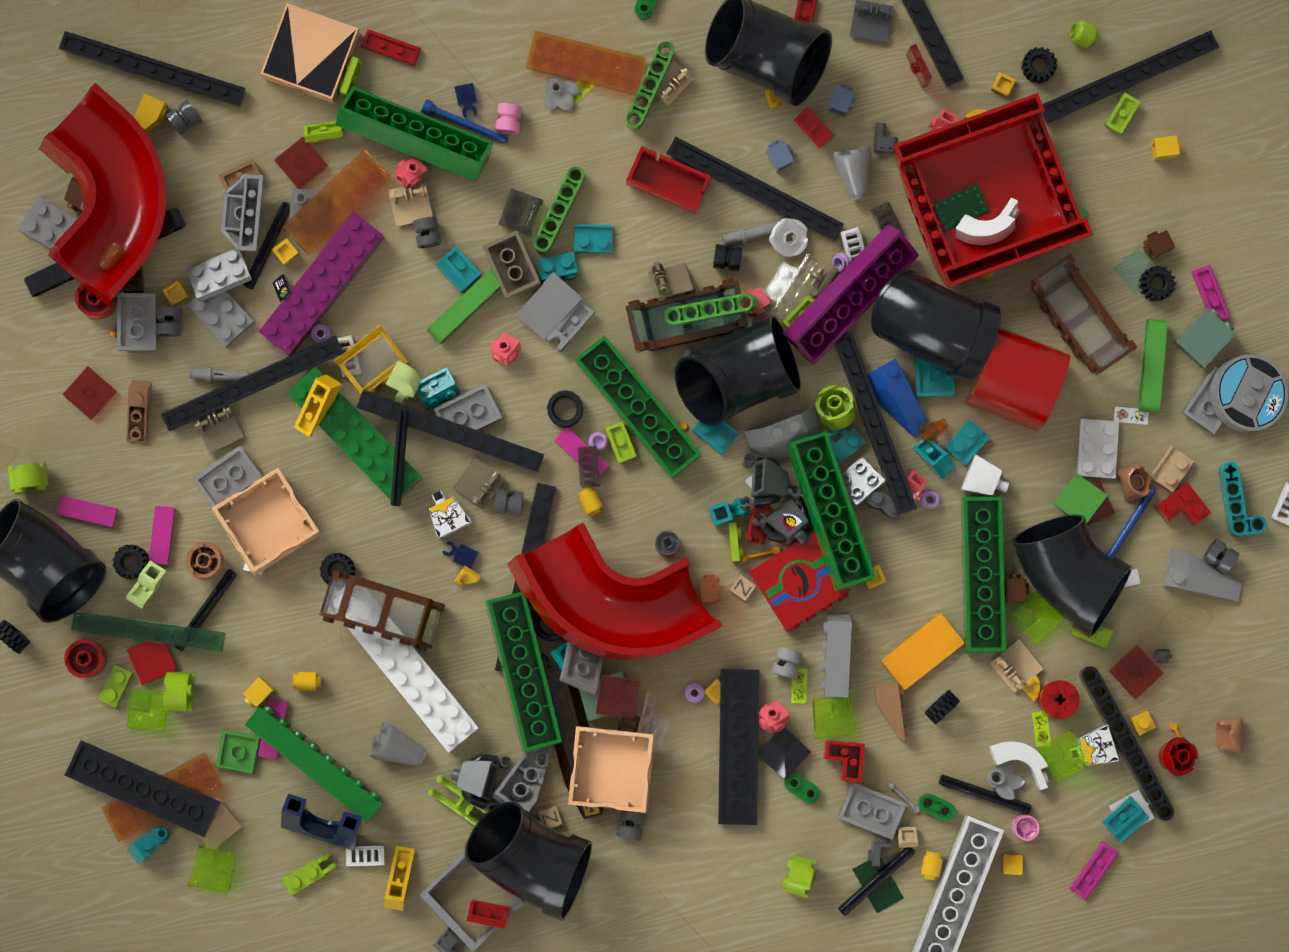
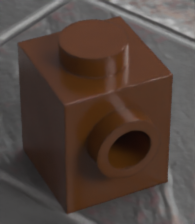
(1158, 244)
(1015, 589)

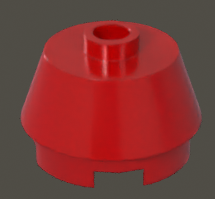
(1178, 756)

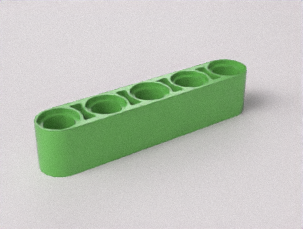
(650, 76)
(559, 200)
(464, 307)
(720, 310)
(1152, 366)

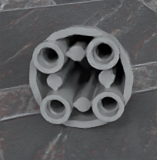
(854, 170)
(396, 747)

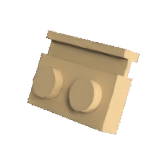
(1171, 469)

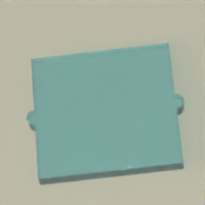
(1132, 268)

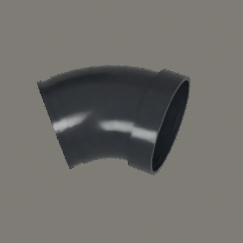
(768, 49)
(936, 324)
(738, 372)
(46, 563)
(1071, 570)
(529, 858)

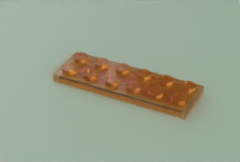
(585, 63)
(336, 201)
(195, 774)

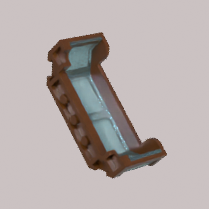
(653, 332)

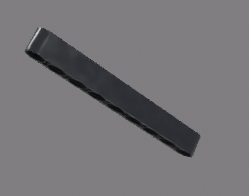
(55, 275)
(1134, 748)

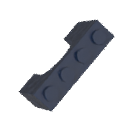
(299, 820)

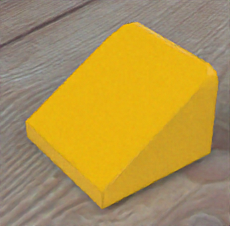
(1012, 864)

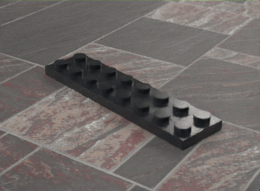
(738, 747)
(142, 788)

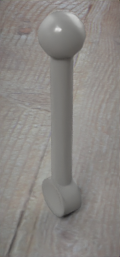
(915, 808)

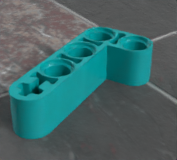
(1238, 499)

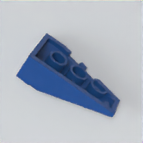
(897, 397)

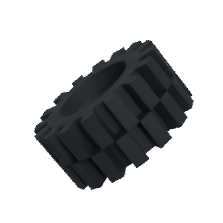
(1047, 57)
(1164, 275)
(336, 558)
(119, 561)
(13, 637)
(942, 707)

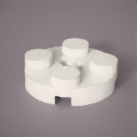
(779, 234)

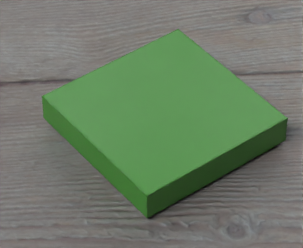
(1080, 498)
(238, 751)

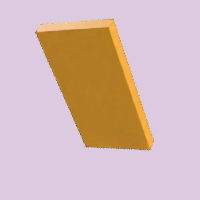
(922, 651)

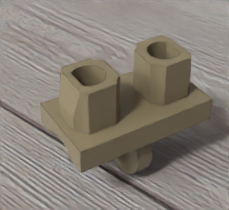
(822, 279)

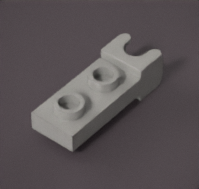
(571, 325)

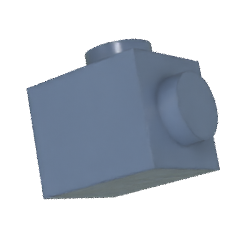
(842, 100)
(780, 155)

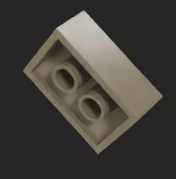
(512, 265)

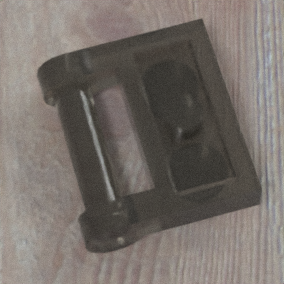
(514, 210)

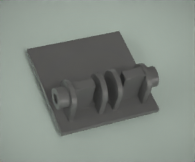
(871, 21)

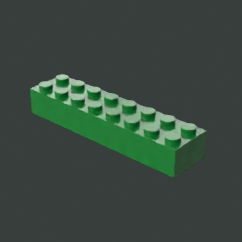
(414, 133)
(638, 407)
(358, 439)
(831, 511)
(983, 574)
(523, 671)
(314, 763)

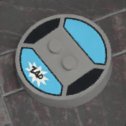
(1249, 393)

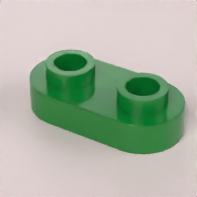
(650, 4)
(802, 788)
(936, 807)

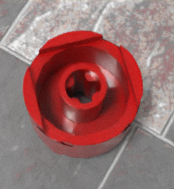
(86, 305)
(75, 663)
(1066, 691)

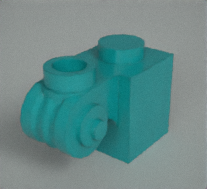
(724, 513)
(148, 844)

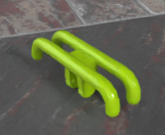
(461, 807)

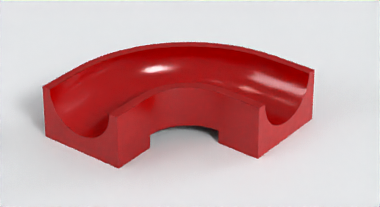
(119, 187)
(606, 610)

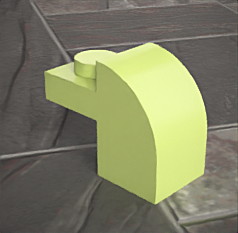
(404, 380)
(147, 584)

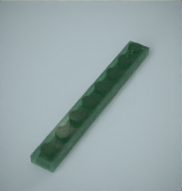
(148, 631)

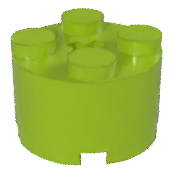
(835, 407)
(28, 477)
(179, 691)
(800, 876)

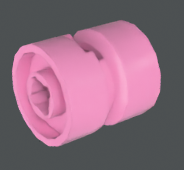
(508, 120)
(1025, 827)

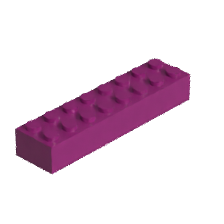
(322, 284)
(850, 294)

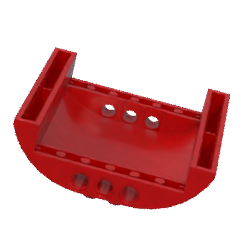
(1008, 158)

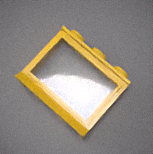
(370, 360)

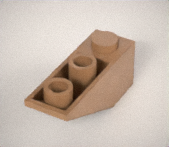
(138, 410)
(889, 703)

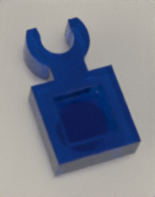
(466, 97)
(464, 555)

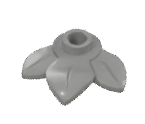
(562, 96)
(1007, 780)

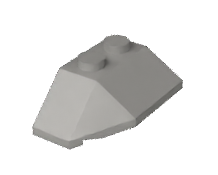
(244, 212)
(773, 436)

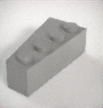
(837, 654)

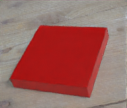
(151, 661)

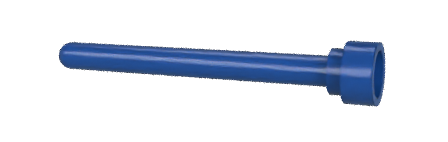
(430, 108)
(1130, 524)

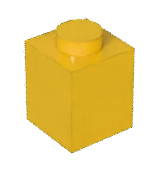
(1166, 147)
(258, 692)

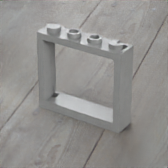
(449, 919)

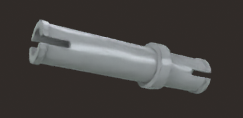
(748, 234)
(215, 375)

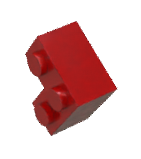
(1185, 501)
(851, 756)

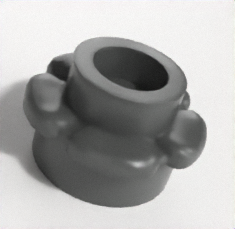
(1162, 655)

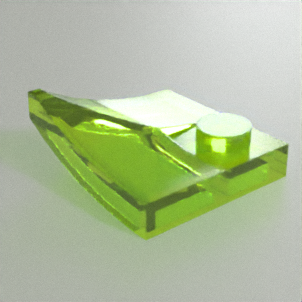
(1036, 618)
(146, 710)
(833, 717)
(1063, 756)
(213, 869)

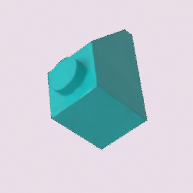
(935, 457)

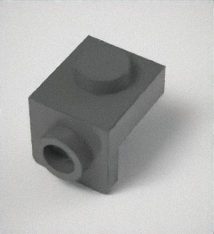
(874, 854)

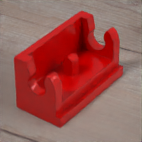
(813, 127)
(754, 533)
(488, 914)

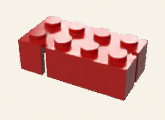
(668, 180)

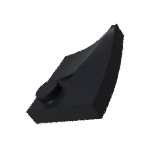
(784, 753)

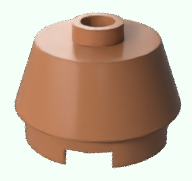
(204, 560)

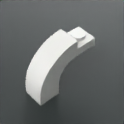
(988, 232)
(1010, 750)

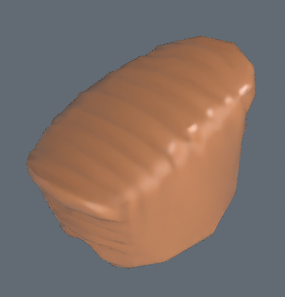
(1134, 482)
(1229, 735)

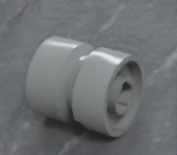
(787, 663)

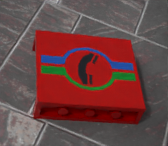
(797, 583)

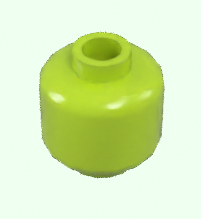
(1084, 34)

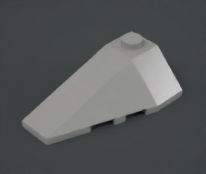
(1194, 575)
(524, 779)

